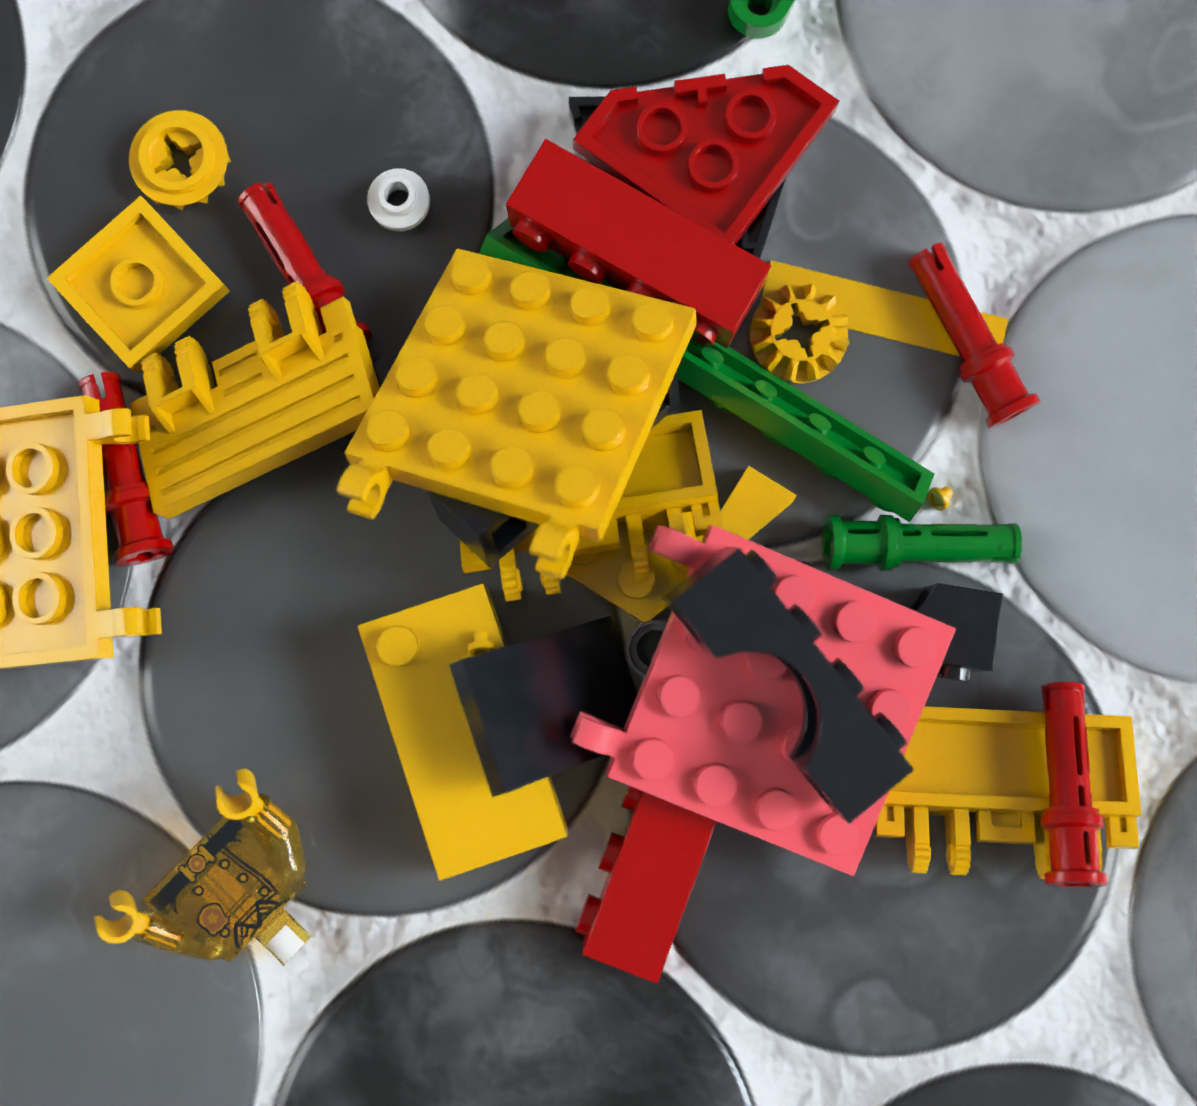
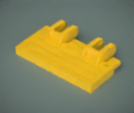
(269, 403)
(667, 480)
(998, 770)

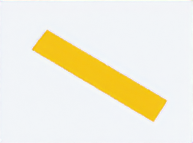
(878, 309)

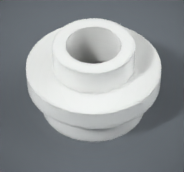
(403, 216)

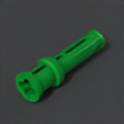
(892, 542)

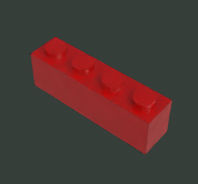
(634, 242)
(645, 886)

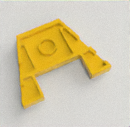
(612, 575)

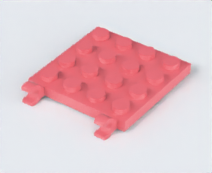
(724, 726)

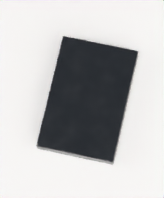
(530, 694)

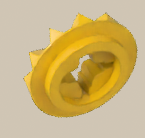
(152, 157)
(787, 358)

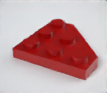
(709, 142)

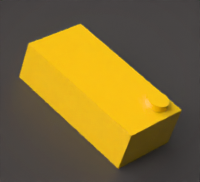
(434, 742)

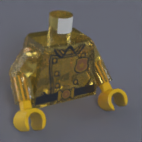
(225, 887)

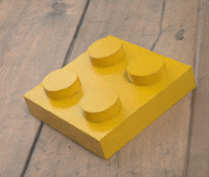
(138, 284)

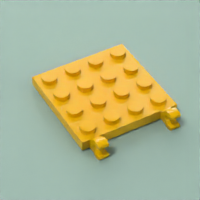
(521, 399)
(56, 533)

